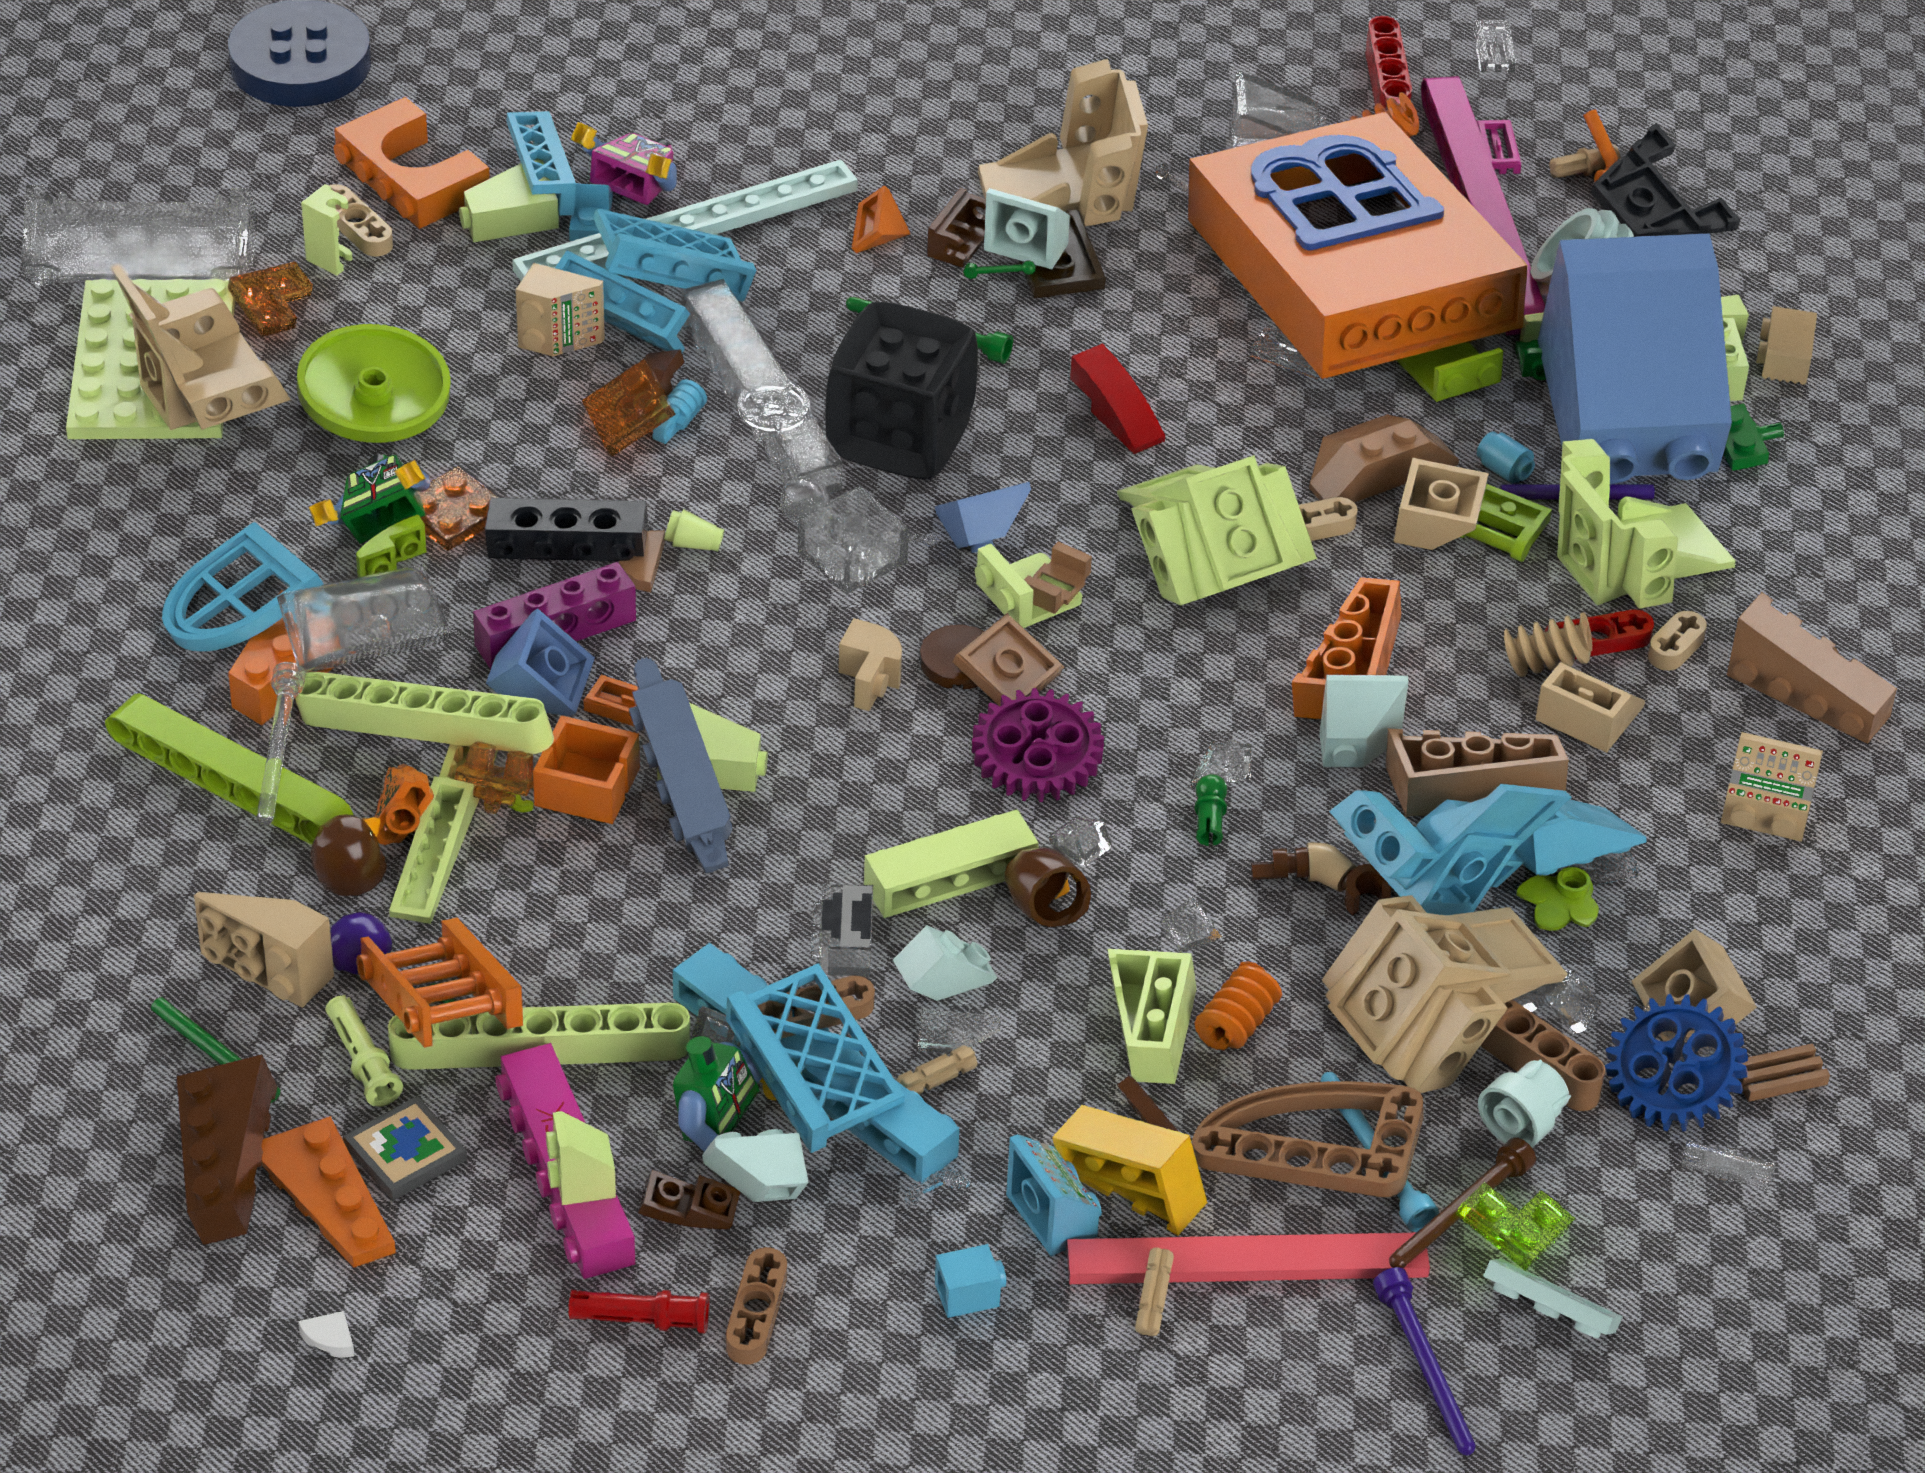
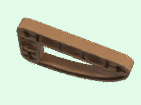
(1221, 1130)

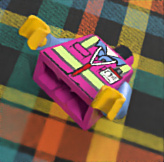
(629, 163)

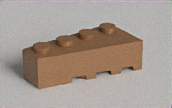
(1807, 673)

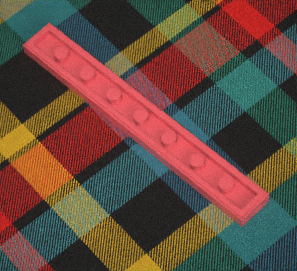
(1241, 1257)

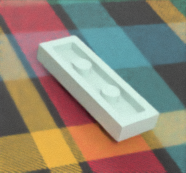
(1551, 1298)

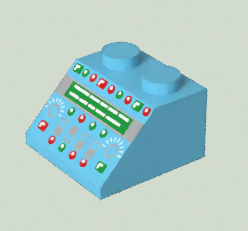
(1050, 1194)

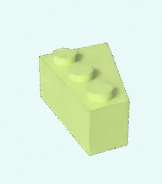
(1154, 1009)

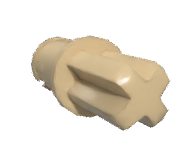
(1584, 162)

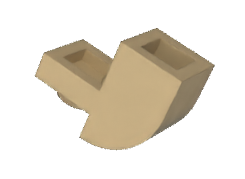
(873, 658)

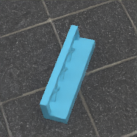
(549, 150)
(633, 306)

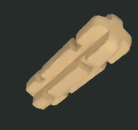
(939, 1070)
(1154, 1292)

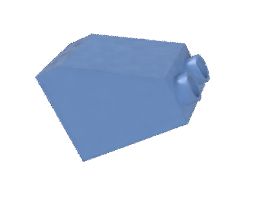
(1639, 353)

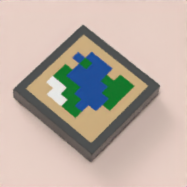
(405, 1148)

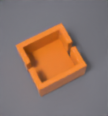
(586, 769)

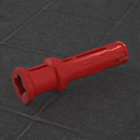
(661, 1310)

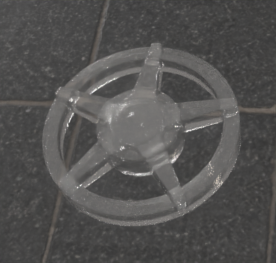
(773, 405)

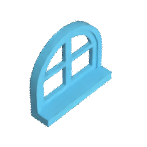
(274, 560)

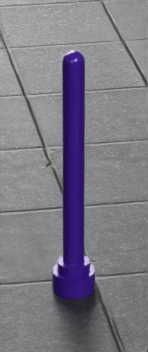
(1395, 1290)

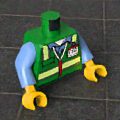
(375, 497)
(714, 1089)

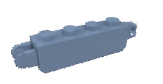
(683, 764)

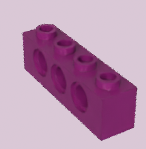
(577, 605)

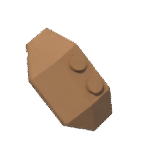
(1373, 457)

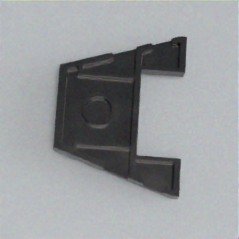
(1648, 202)

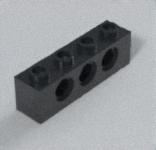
(566, 529)

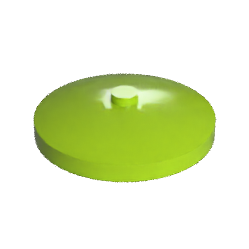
(373, 383)

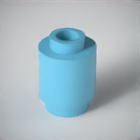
(1506, 457)

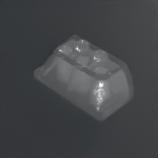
(363, 618)

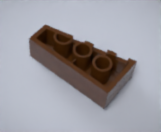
(222, 1138)

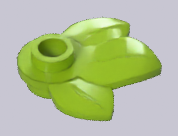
(1561, 899)

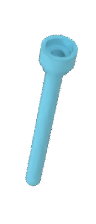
(1415, 1206)

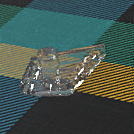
(1227, 760)

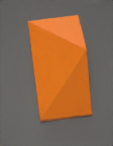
(878, 221)

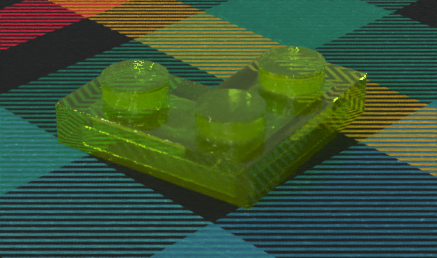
(1517, 1233)

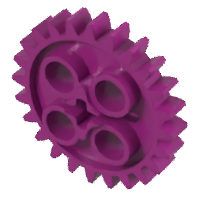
(1037, 744)

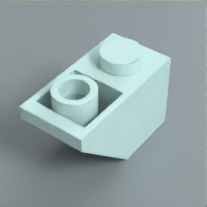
(943, 965)
(760, 1165)

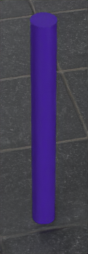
(1552, 491)

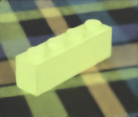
(946, 863)

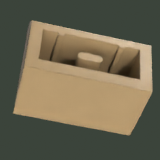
(1586, 707)

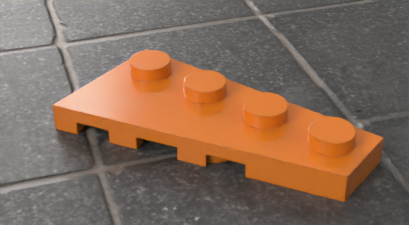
(327, 1186)

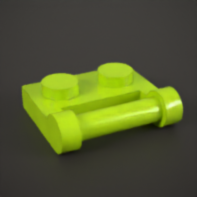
(1513, 516)

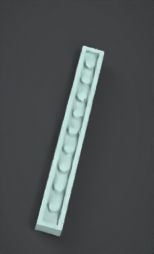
(722, 212)

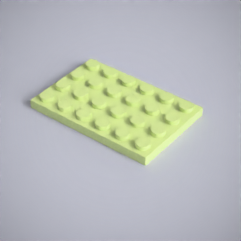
(106, 380)

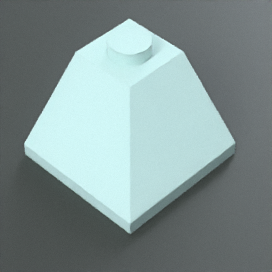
(1358, 717)

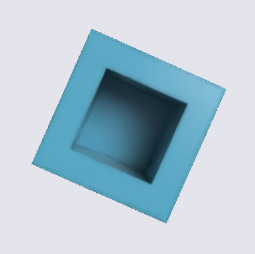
(969, 1280)

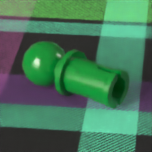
(1210, 808)

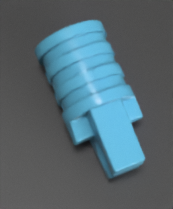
(686, 401)

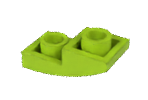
(392, 546)

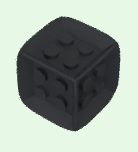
(901, 389)

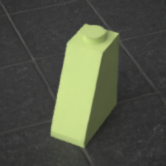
(507, 207)
(732, 751)

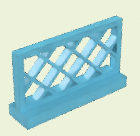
(671, 253)
(778, 1065)

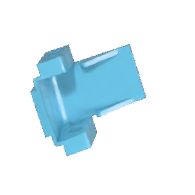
(1454, 849)

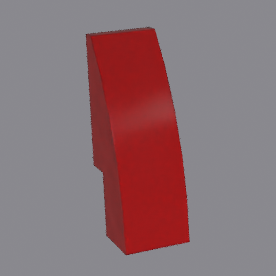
(1116, 398)

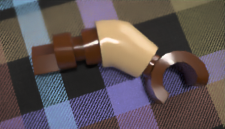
(1328, 866)

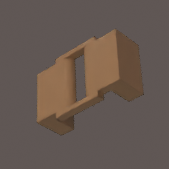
(1066, 566)

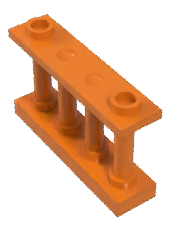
(462, 957)

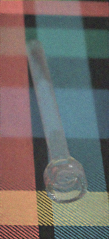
(287, 682)

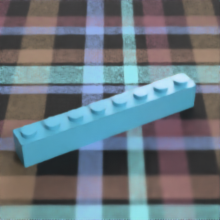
(908, 1135)

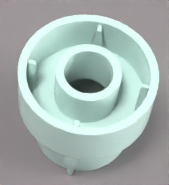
(1524, 1103)

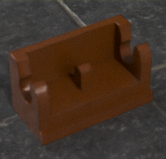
(957, 229)

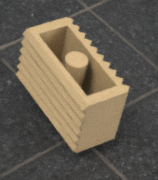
(1787, 344)

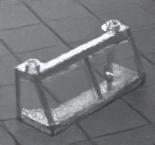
(146, 238)

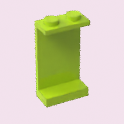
(1454, 370)

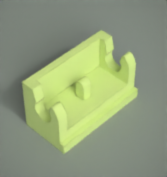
(322, 231)

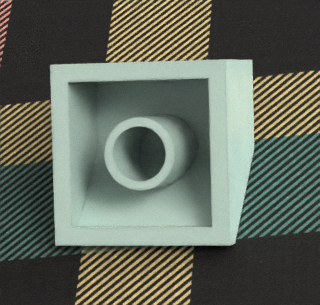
(1025, 229)

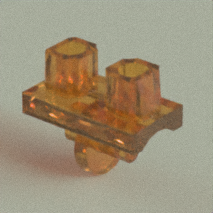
(479, 770)

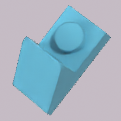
(587, 199)

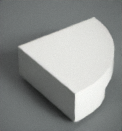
(328, 1334)

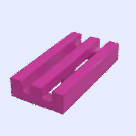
(1500, 162)

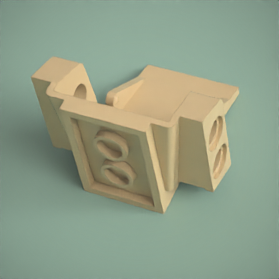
(1098, 161)
(196, 358)
(1432, 986)

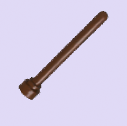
(1511, 1161)

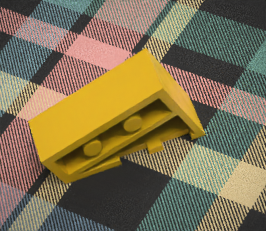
(1136, 1161)

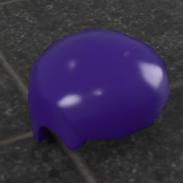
(347, 942)

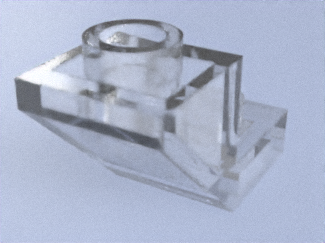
(1568, 999)

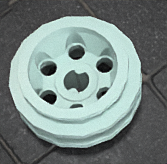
(1582, 225)

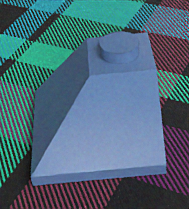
(982, 517)
(542, 665)

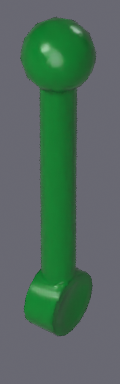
(972, 270)

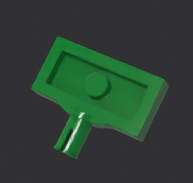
(1746, 438)

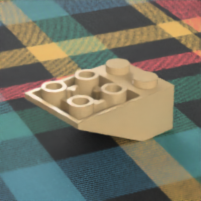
(267, 942)

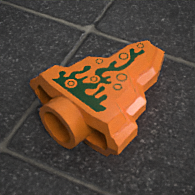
(402, 803)

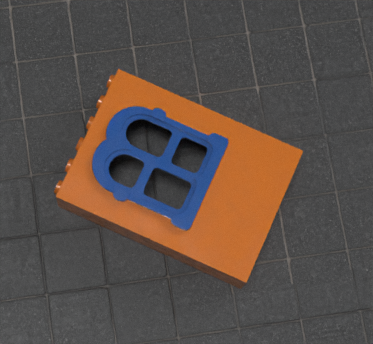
(1368, 285)

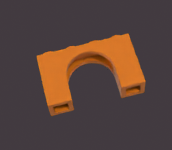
(417, 193)

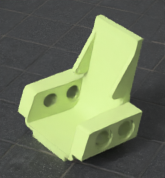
(1218, 527)
(1628, 552)

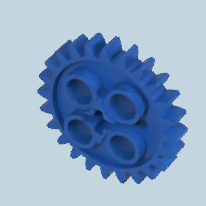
(1641, 1050)

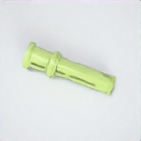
(368, 1062)

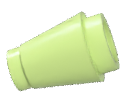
(693, 532)

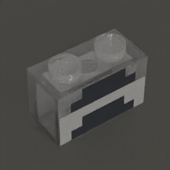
(844, 929)

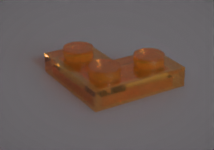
(265, 295)

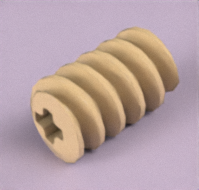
(1549, 646)

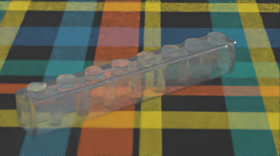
(741, 358)

